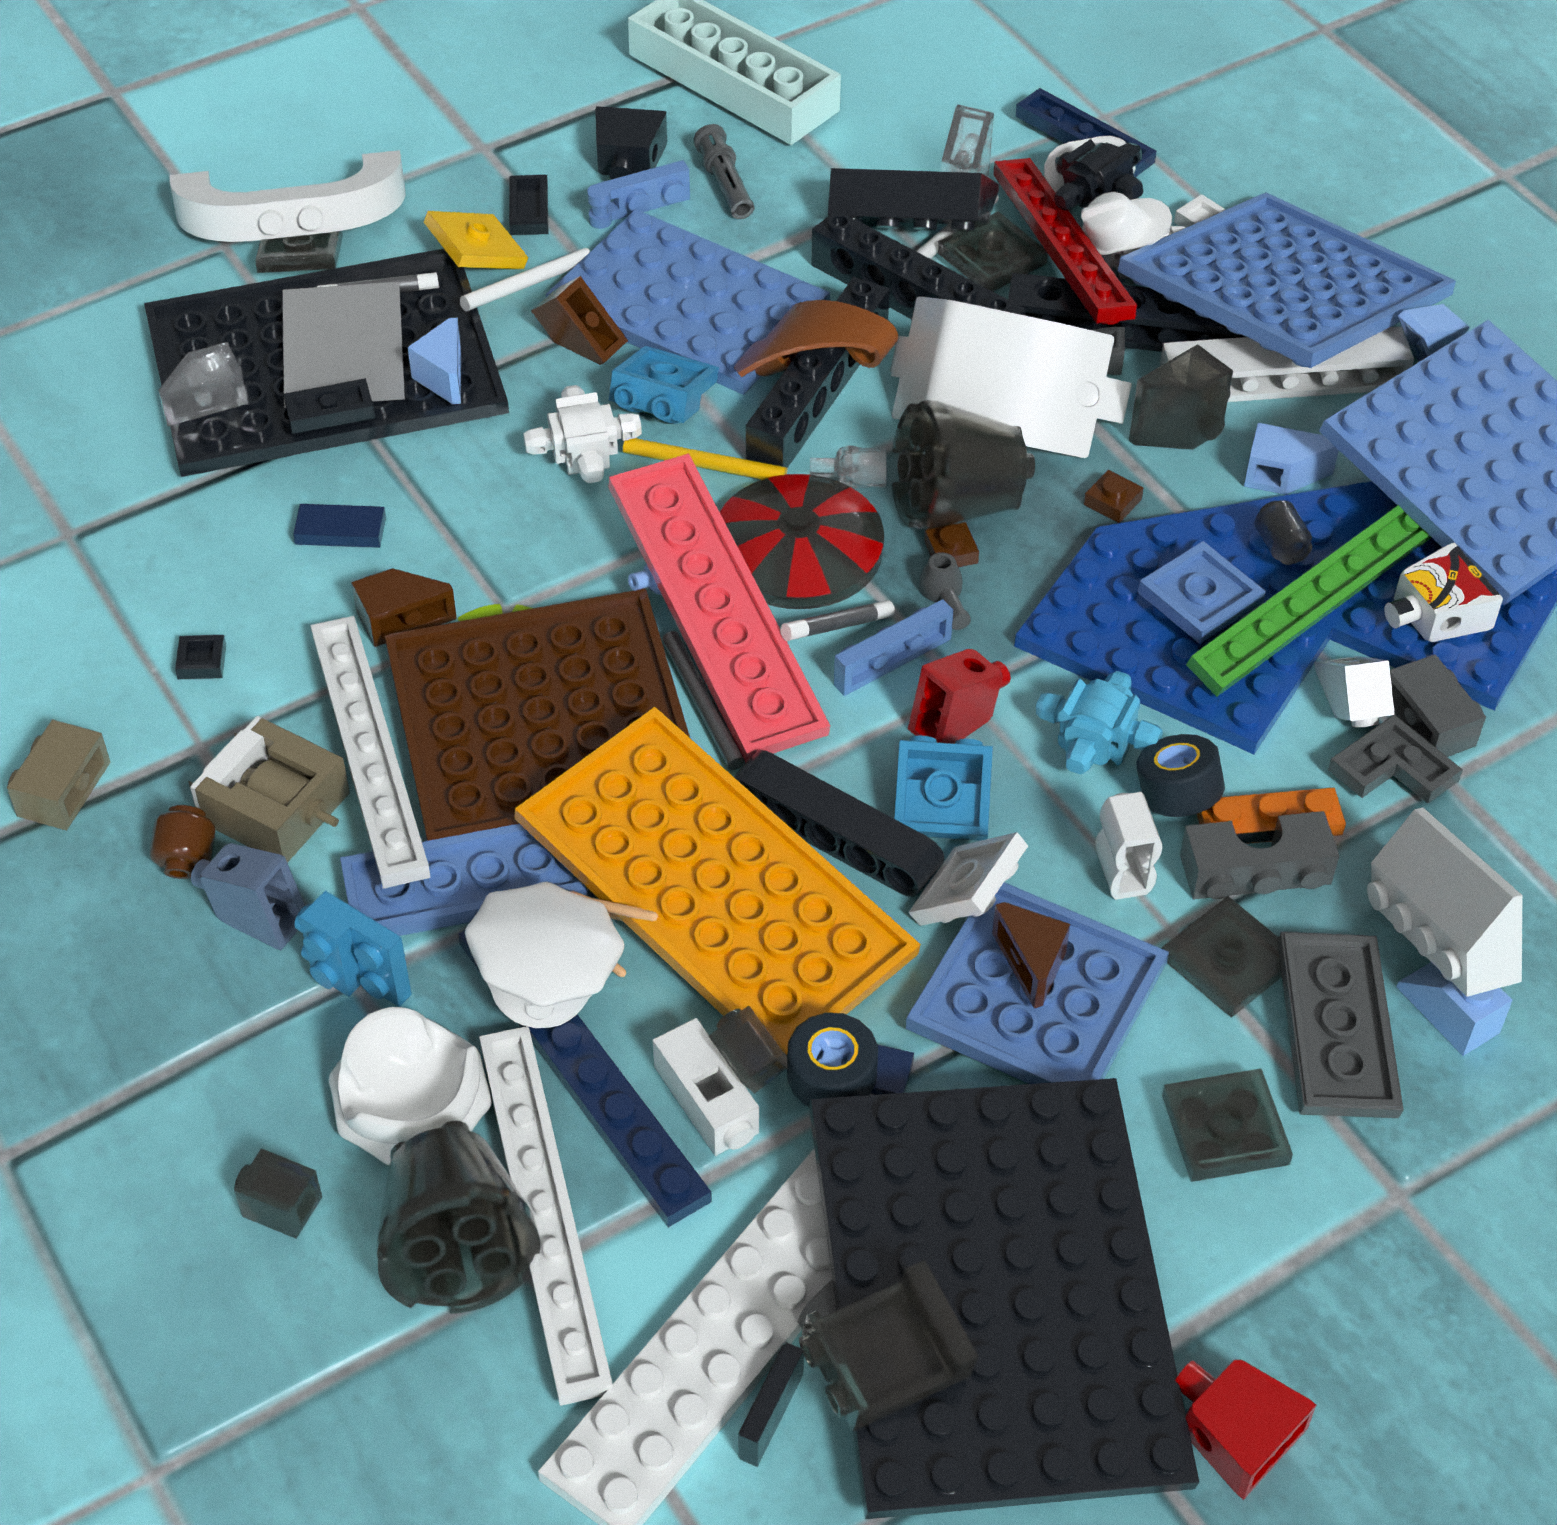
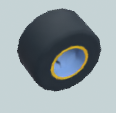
(1181, 775)
(831, 1058)

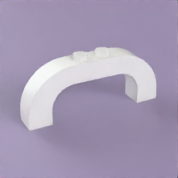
(290, 210)

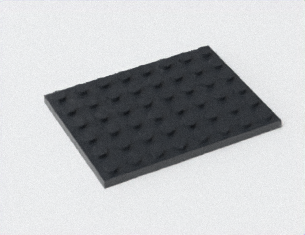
(253, 326)
(1050, 1267)

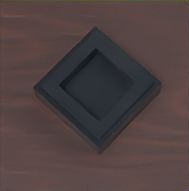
(200, 657)

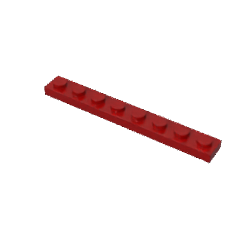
(1065, 242)

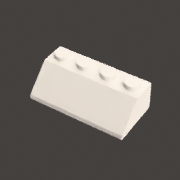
(1449, 905)

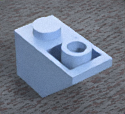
(1288, 459)

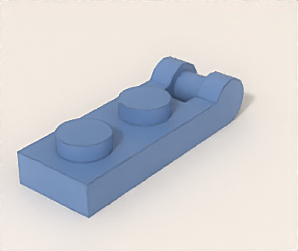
(638, 191)

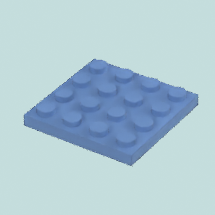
(1088, 1013)

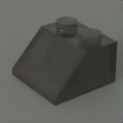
(1181, 402)

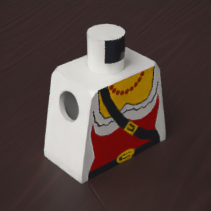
(1444, 597)

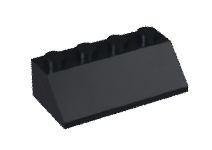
(913, 197)

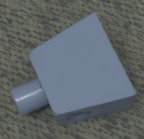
(251, 892)

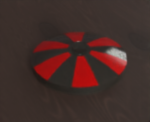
(806, 539)

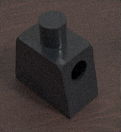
(629, 140)

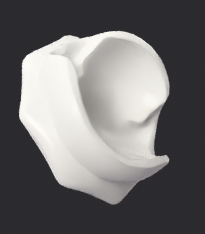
(543, 951)
(404, 1079)

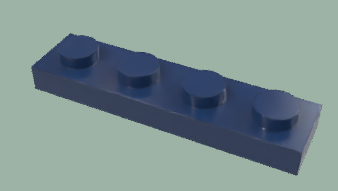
(1072, 124)

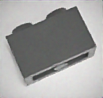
(1436, 705)

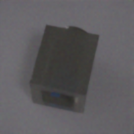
(749, 1048)
(277, 1193)

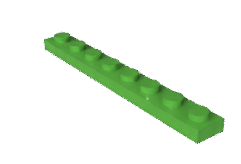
(1306, 601)

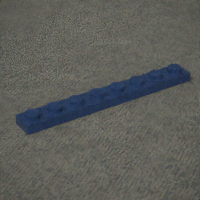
(620, 1117)

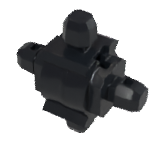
(1096, 171)

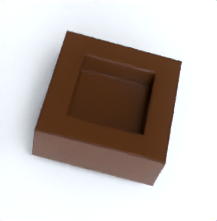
(1113, 496)
(953, 540)

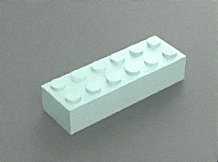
(735, 66)

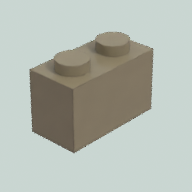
(58, 774)

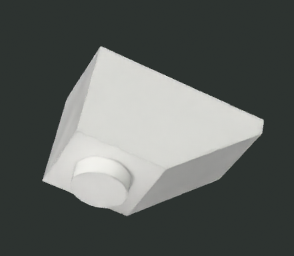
(1357, 688)

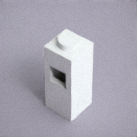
(706, 1087)

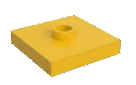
(475, 240)

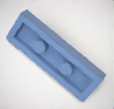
(892, 647)

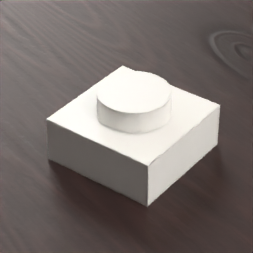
(1196, 211)

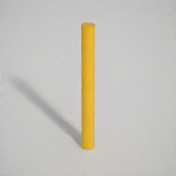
(703, 459)

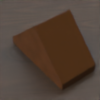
(1032, 947)

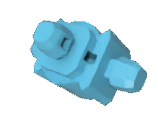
(1098, 721)

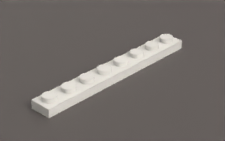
(370, 753)
(536, 1170)

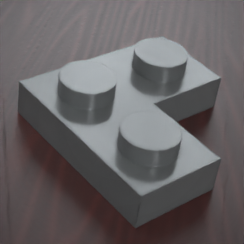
(1397, 752)

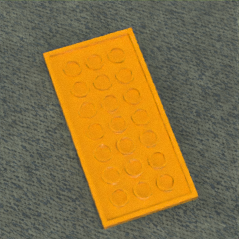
(735, 890)

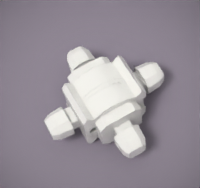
(582, 433)

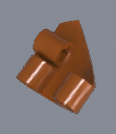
(820, 325)

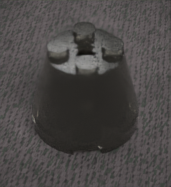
(956, 465)
(452, 1223)

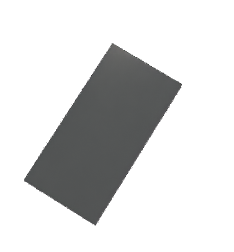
(1339, 1025)

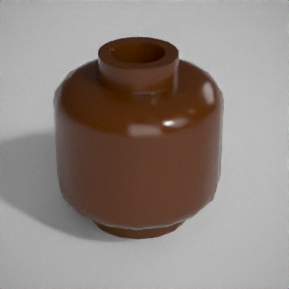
(181, 840)

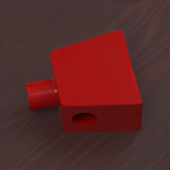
(956, 696)
(1242, 1420)

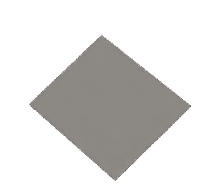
(344, 337)

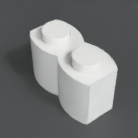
(1128, 845)

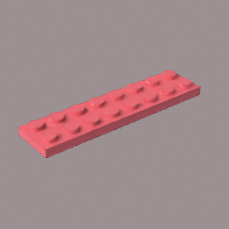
(718, 607)

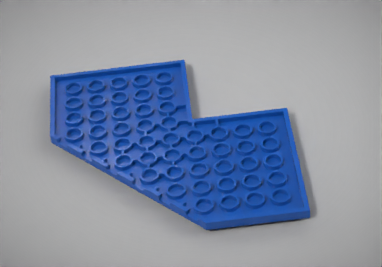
(1102, 625)

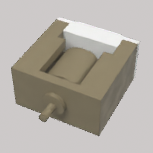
(271, 788)

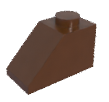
(579, 322)
(401, 602)

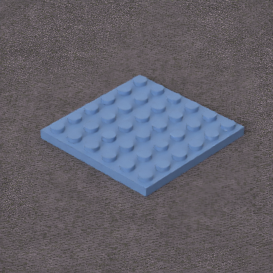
(1286, 278)
(1467, 453)

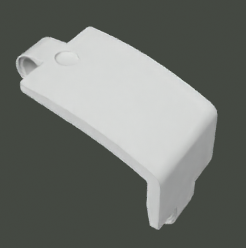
(1010, 370)

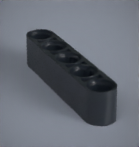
(843, 824)

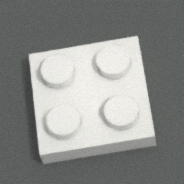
(969, 879)

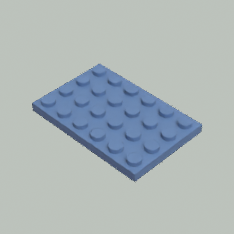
(688, 293)

